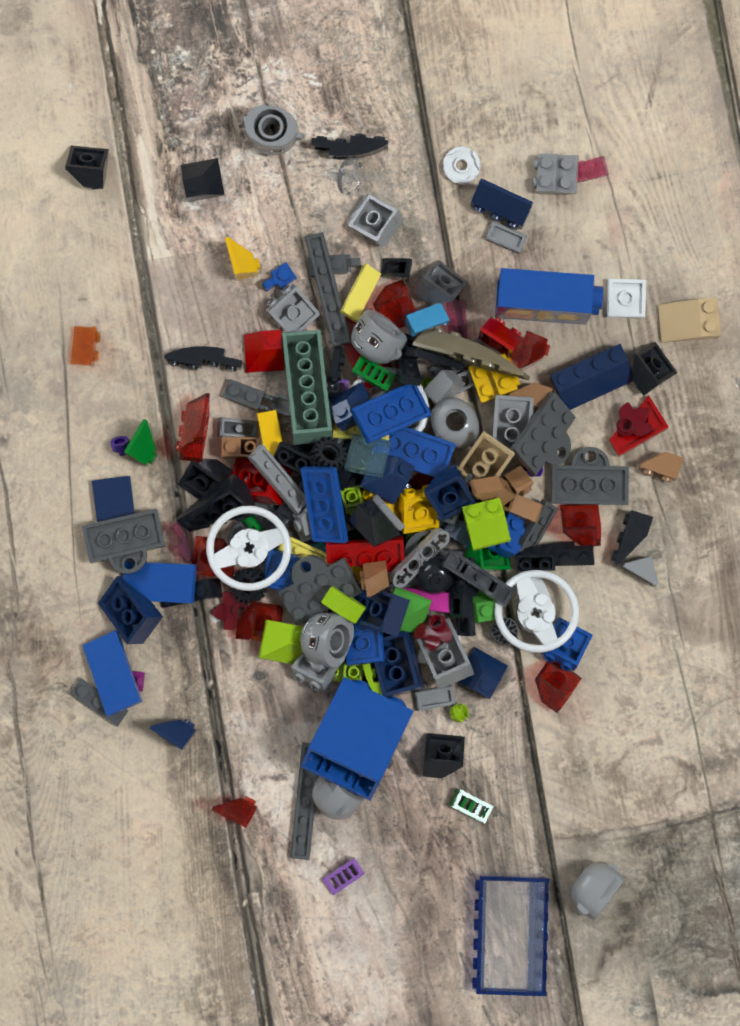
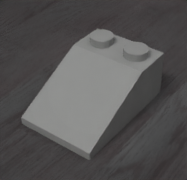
(511, 417)
(448, 661)

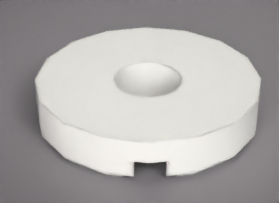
(461, 176)

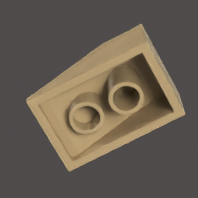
(689, 320)
(486, 458)

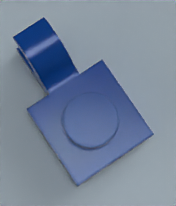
(281, 276)

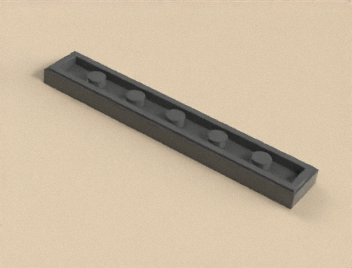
(327, 289)
(303, 812)

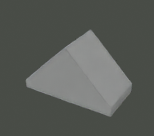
(443, 385)
(643, 569)

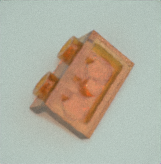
(84, 346)

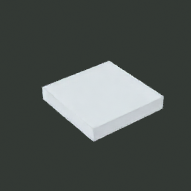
(626, 298)

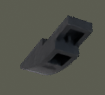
(359, 146)
(196, 356)
(406, 367)
(297, 457)
(550, 555)
(462, 605)

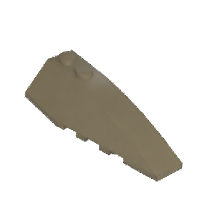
(466, 352)

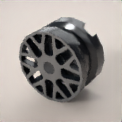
(511, 626)

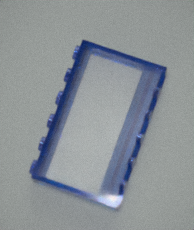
(511, 935)

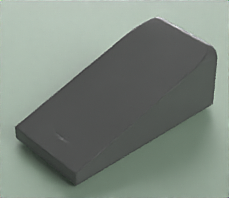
(236, 427)

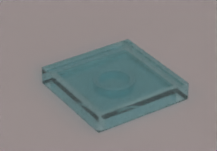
(368, 458)

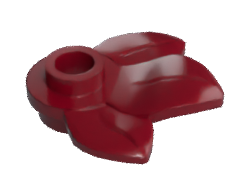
(635, 419)
(228, 610)
(432, 634)

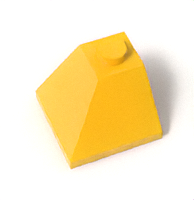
(242, 260)

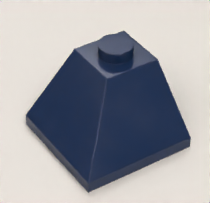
(341, 405)
(394, 480)
(449, 492)
(486, 671)
(176, 732)

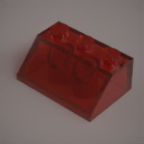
(194, 429)

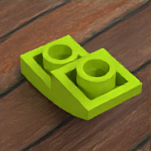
(351, 498)
(343, 605)
(350, 672)
(370, 675)

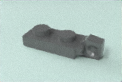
(340, 263)

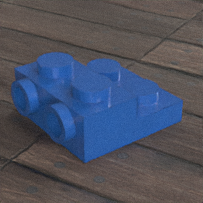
(516, 530)
(572, 650)

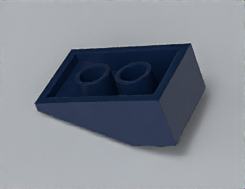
(129, 611)
(383, 611)

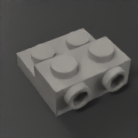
(556, 174)
(292, 310)
(305, 672)

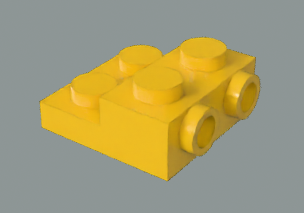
(492, 383)
(416, 511)

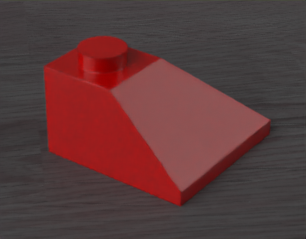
(264, 351)

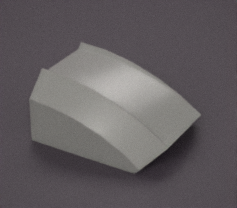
(375, 220)

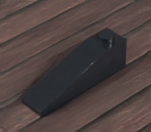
(221, 498)

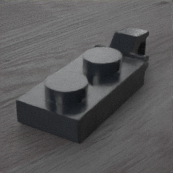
(335, 373)

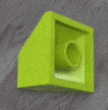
(280, 642)

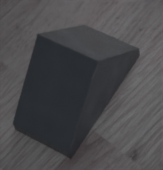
(396, 268)

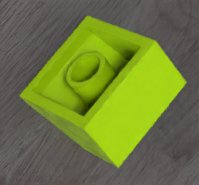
(486, 524)

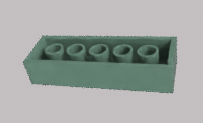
(306, 386)

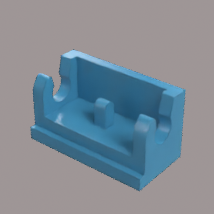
(426, 319)

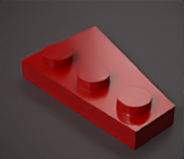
(624, 444)

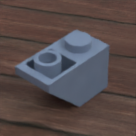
(457, 533)

